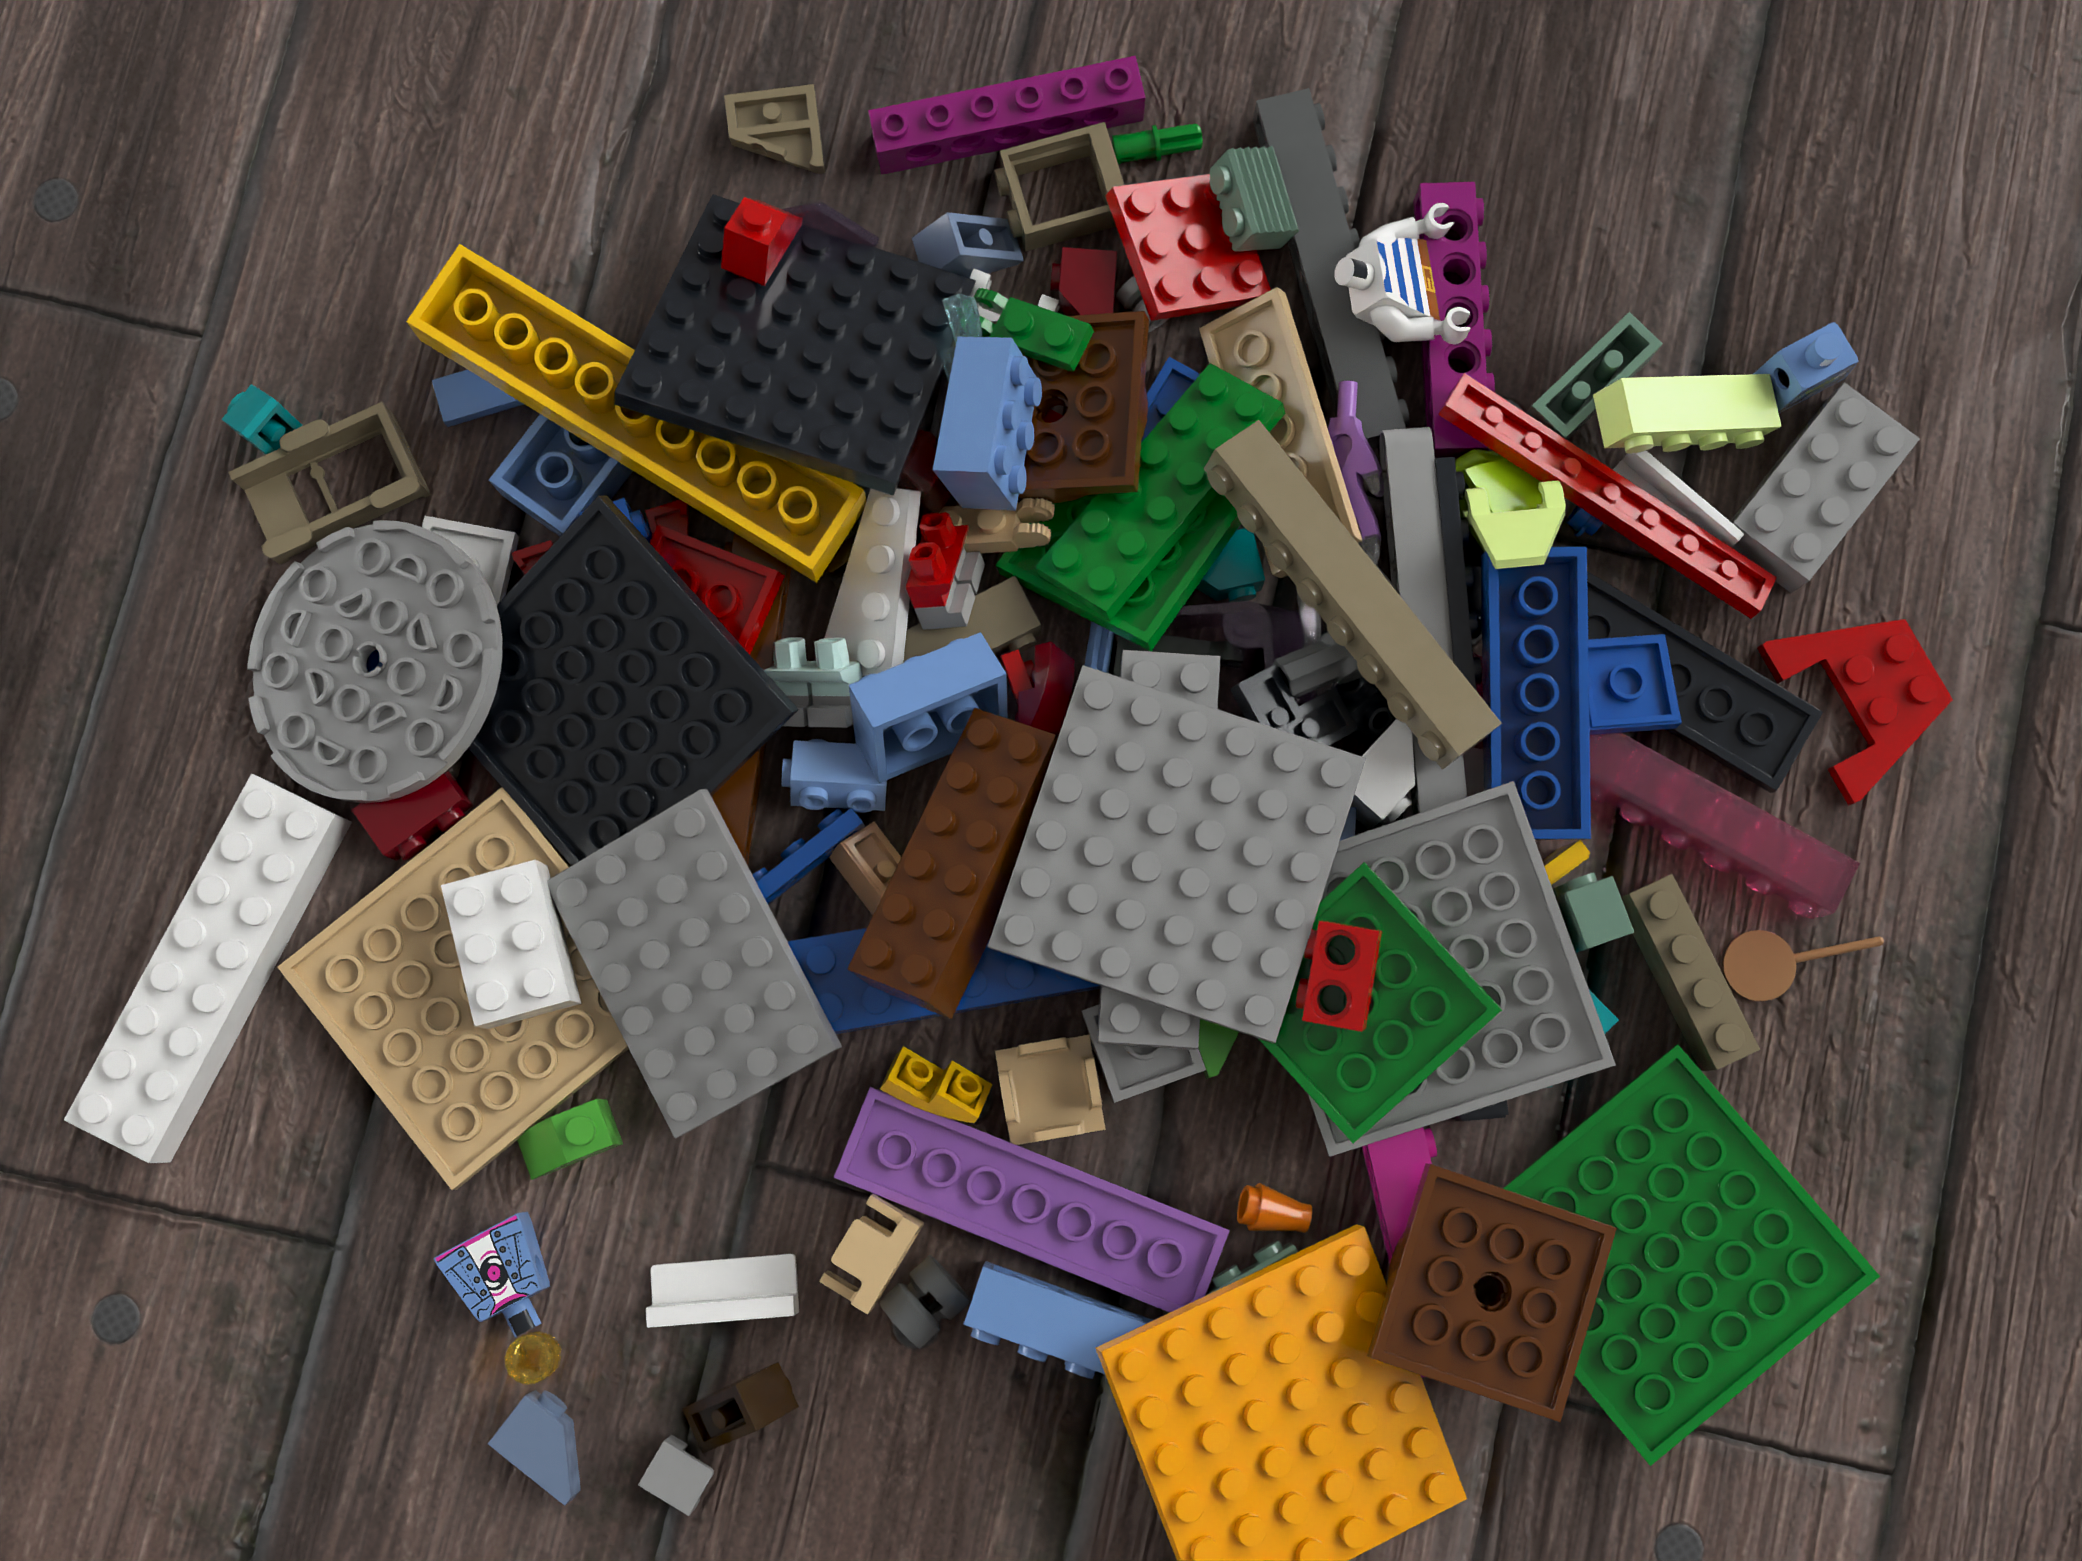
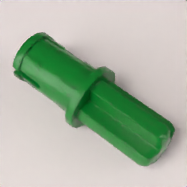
(1156, 143)

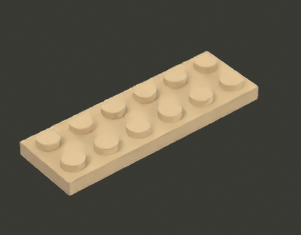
(1265, 351)

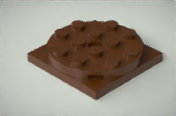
(1106, 402)
(1547, 1279)

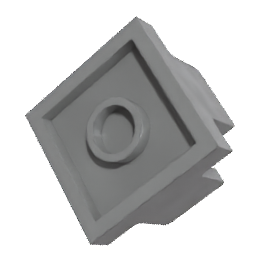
(1139, 1068)

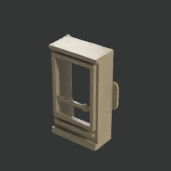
(277, 504)

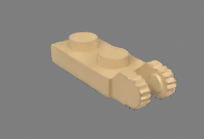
(1004, 529)

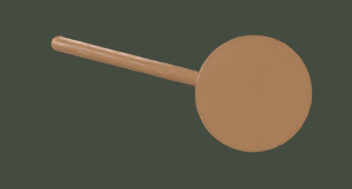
(1764, 966)

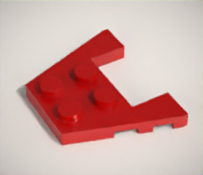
(1882, 683)

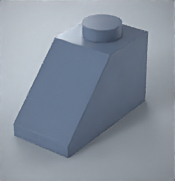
(967, 243)
(542, 1444)

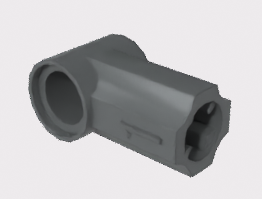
(1317, 666)

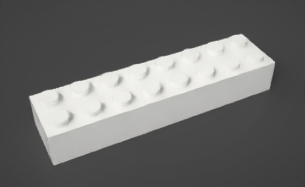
(208, 971)

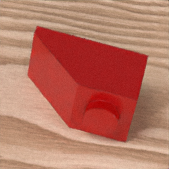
(757, 239)

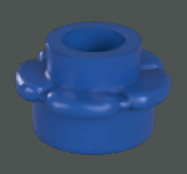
(1583, 522)

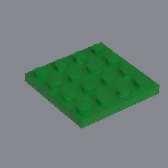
(1161, 594)
(1416, 1020)

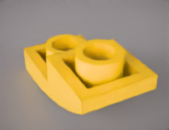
(946, 1092)

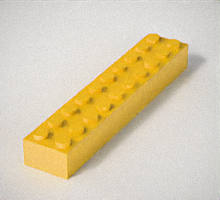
(570, 377)

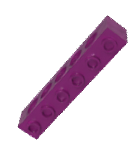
(1006, 114)
(1466, 259)

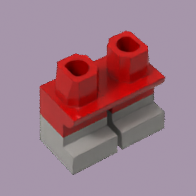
(943, 574)

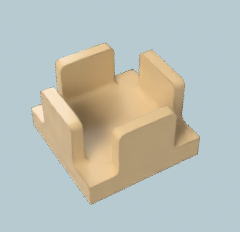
(1050, 1089)
(872, 1254)

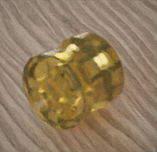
(541, 1351)

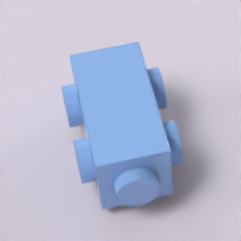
(832, 777)

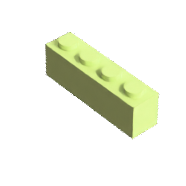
(1687, 412)

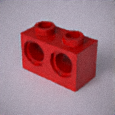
(1354, 977)

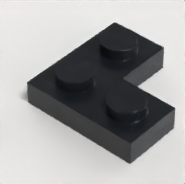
(1269, 702)

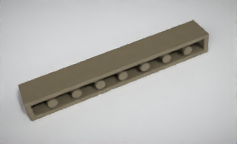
(1350, 595)

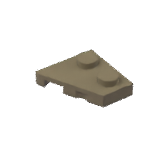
(778, 125)

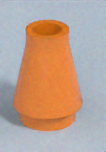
(1270, 1210)

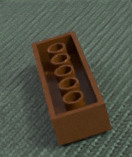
(956, 866)

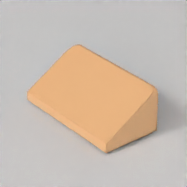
(867, 863)

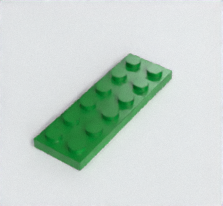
(1128, 534)

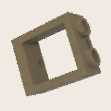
(1048, 152)

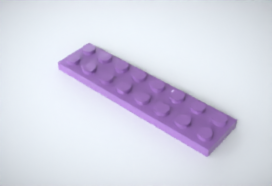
(1031, 1203)

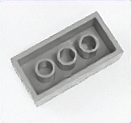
(1820, 486)

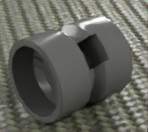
(910, 1311)

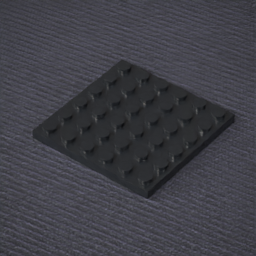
(810, 368)
(617, 689)

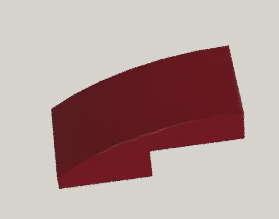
(1053, 681)

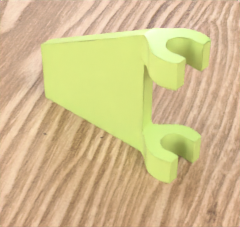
(1521, 535)

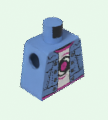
(499, 1272)

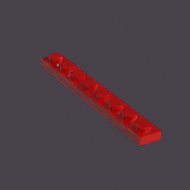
(1608, 496)

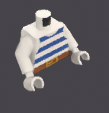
(1394, 281)

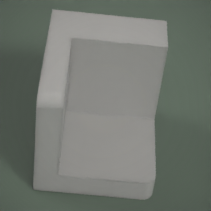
(676, 1476)

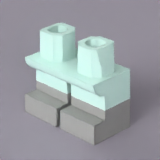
(816, 686)

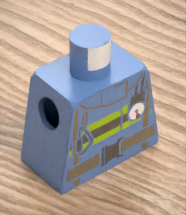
(1811, 365)

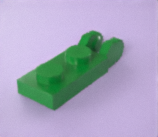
(1036, 330)

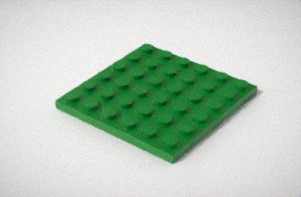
(1710, 1258)

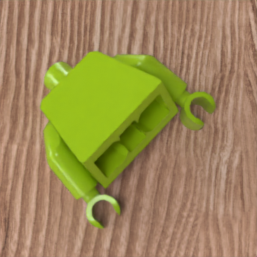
(1505, 483)

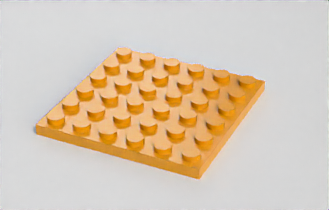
(1272, 1420)

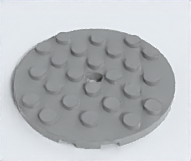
(439, 648)

